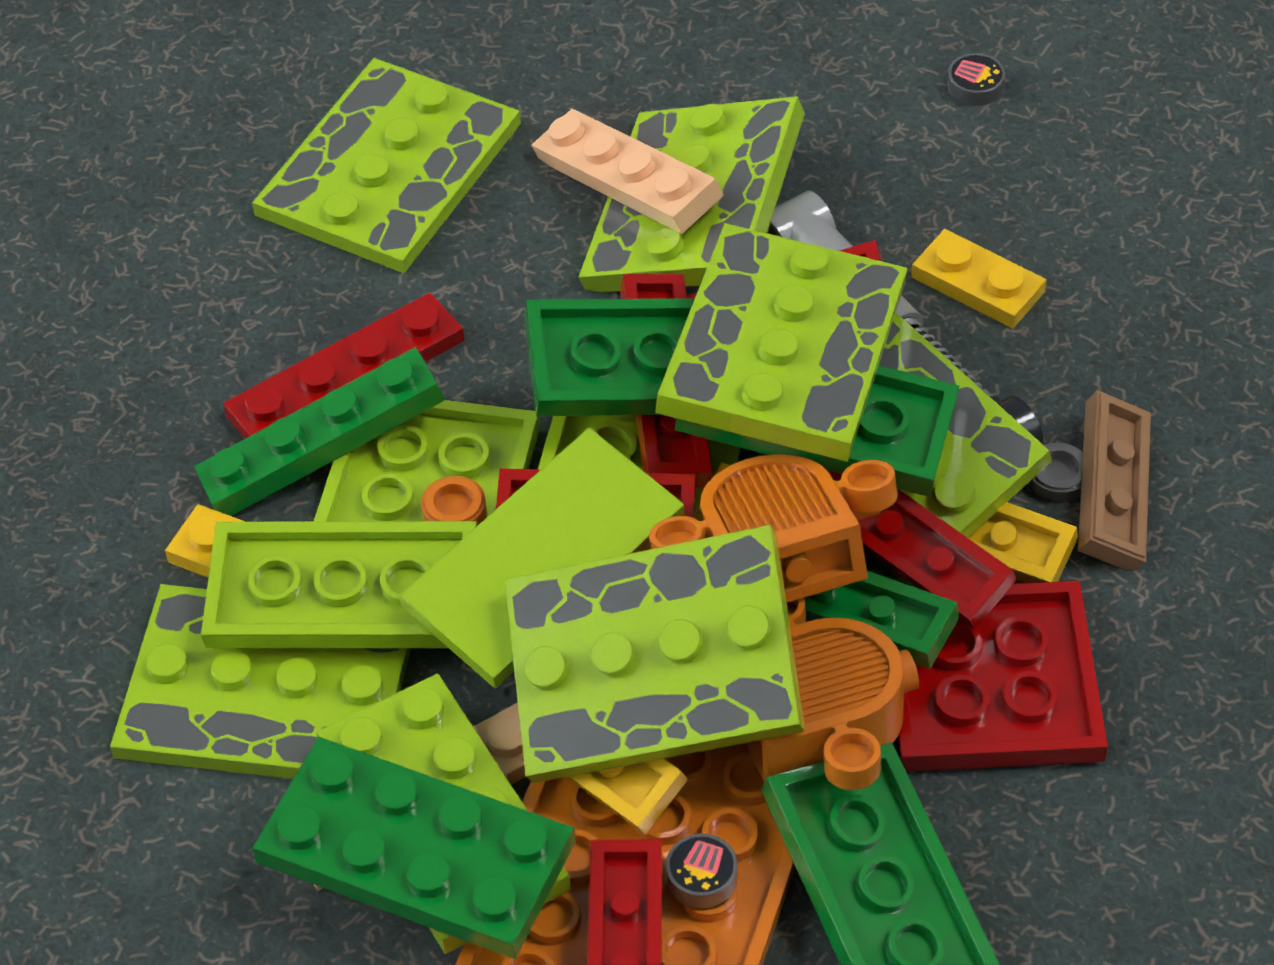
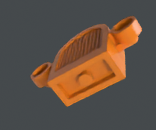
(804, 506)
(849, 700)

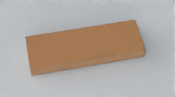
(1115, 482)

